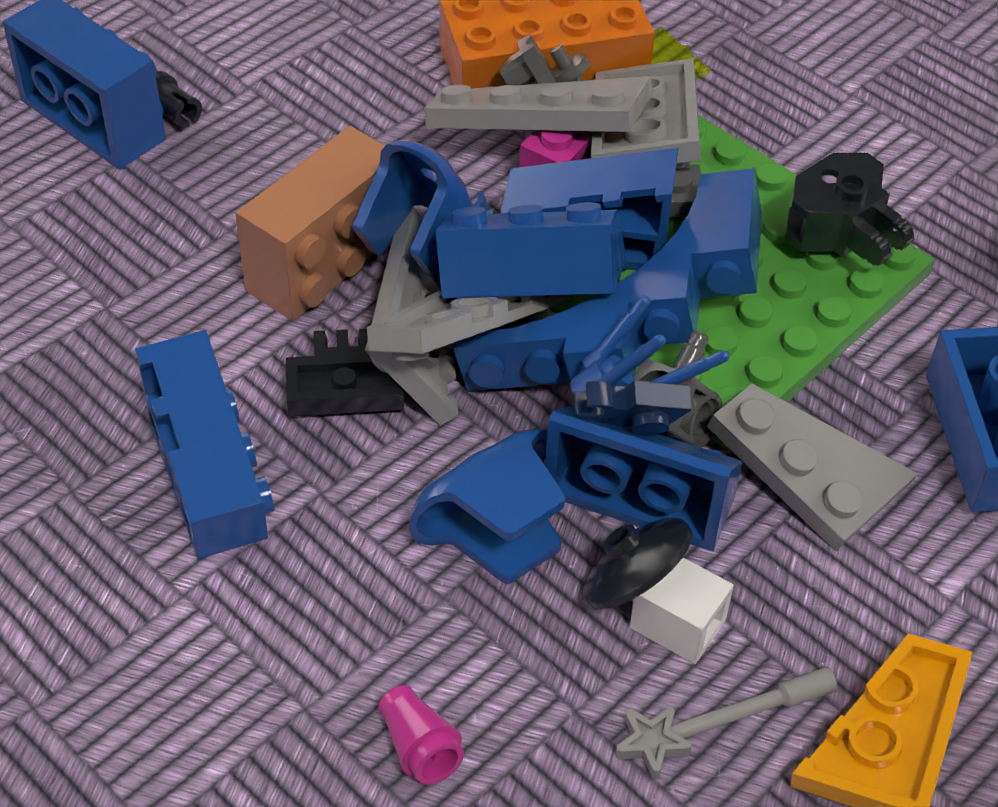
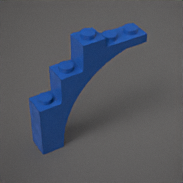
(706, 258)

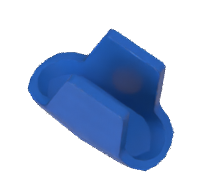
(398, 187)
(495, 507)

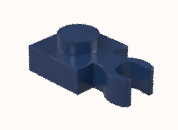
(641, 404)

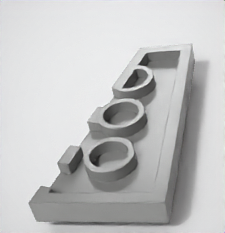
(545, 106)
(443, 321)

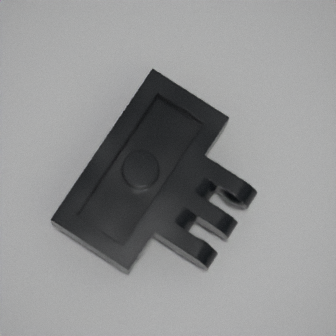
(339, 380)

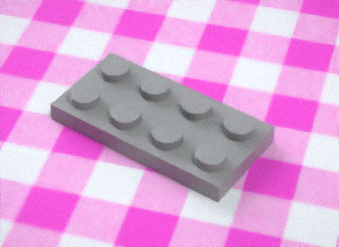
(667, 119)

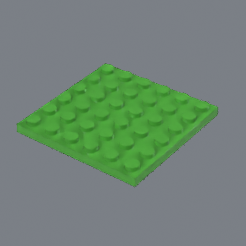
(805, 302)

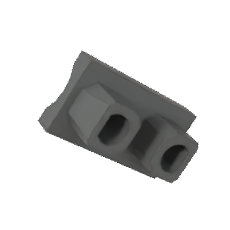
(531, 65)

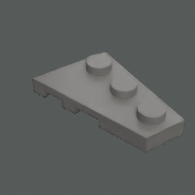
(809, 464)

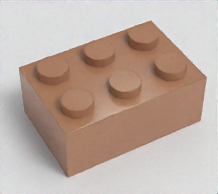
(300, 229)

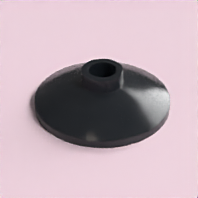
(636, 561)

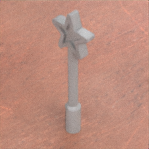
(661, 739)

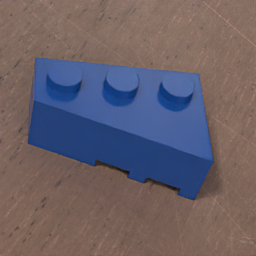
(631, 183)

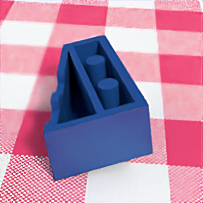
(203, 445)

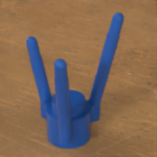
(619, 372)

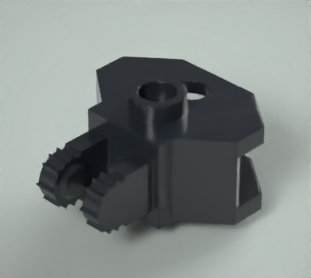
(846, 213)

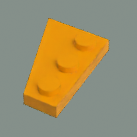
(894, 734)

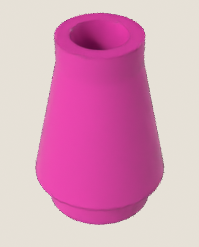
(422, 738)

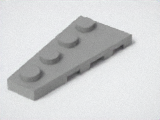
(401, 287)

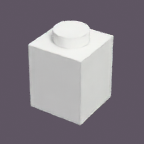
(683, 610)

